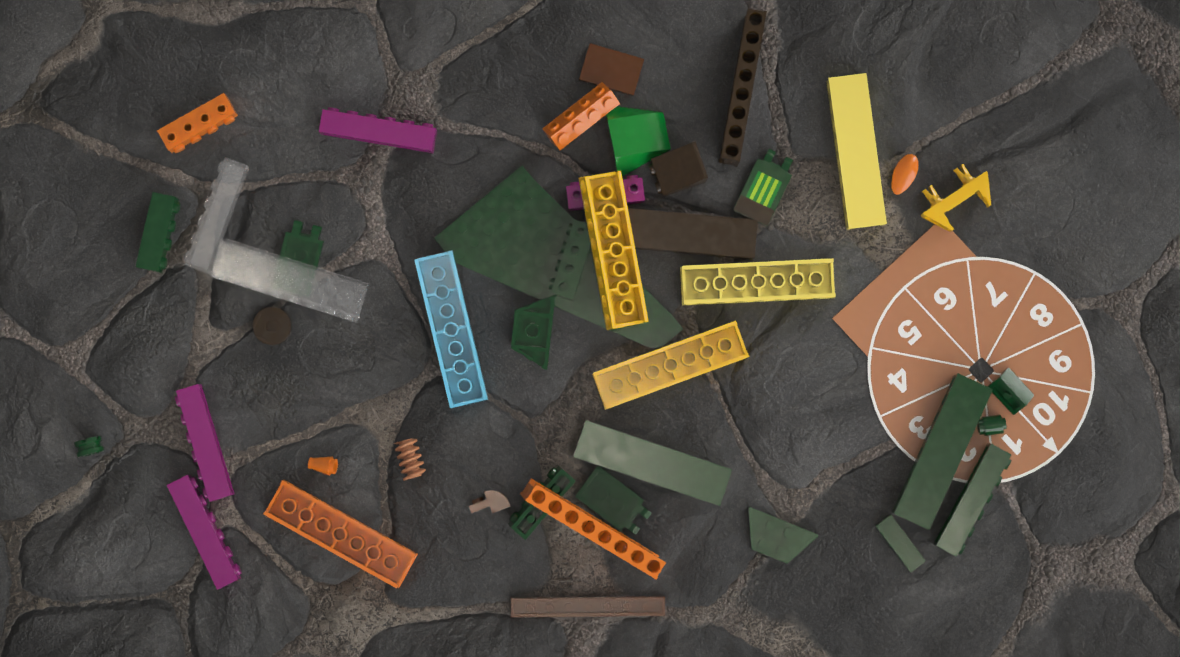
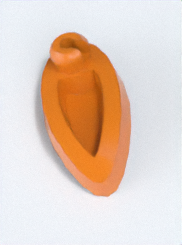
(904, 173)

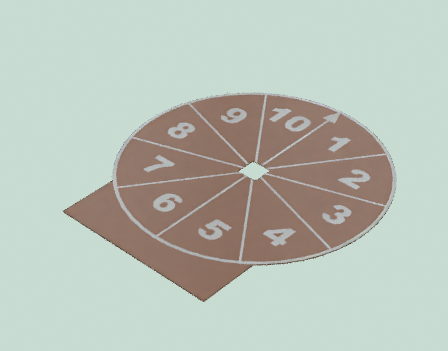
(943, 313)

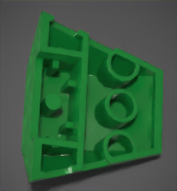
(636, 137)

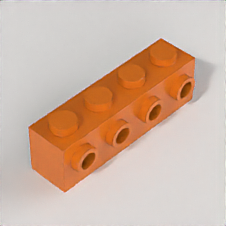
(581, 116)
(197, 123)

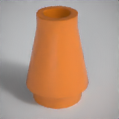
(325, 465)

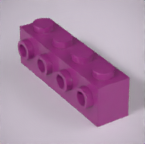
(633, 191)

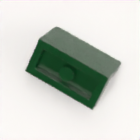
(1011, 391)

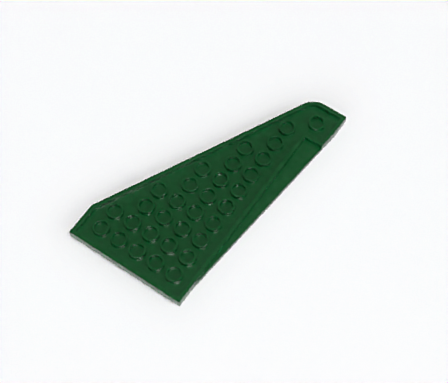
(517, 242)

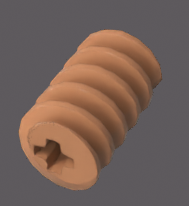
(409, 458)

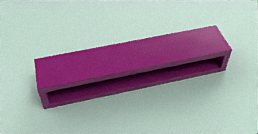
(378, 131)
(204, 442)
(204, 531)

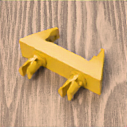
(970, 186)

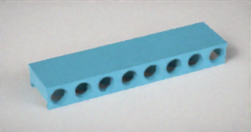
(451, 329)

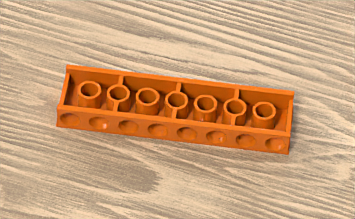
(592, 528)
(340, 534)

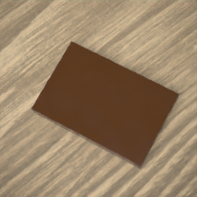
(613, 68)

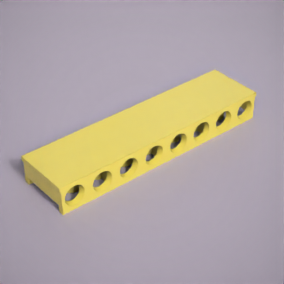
(856, 151)
(757, 281)

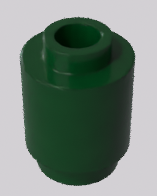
(991, 425)

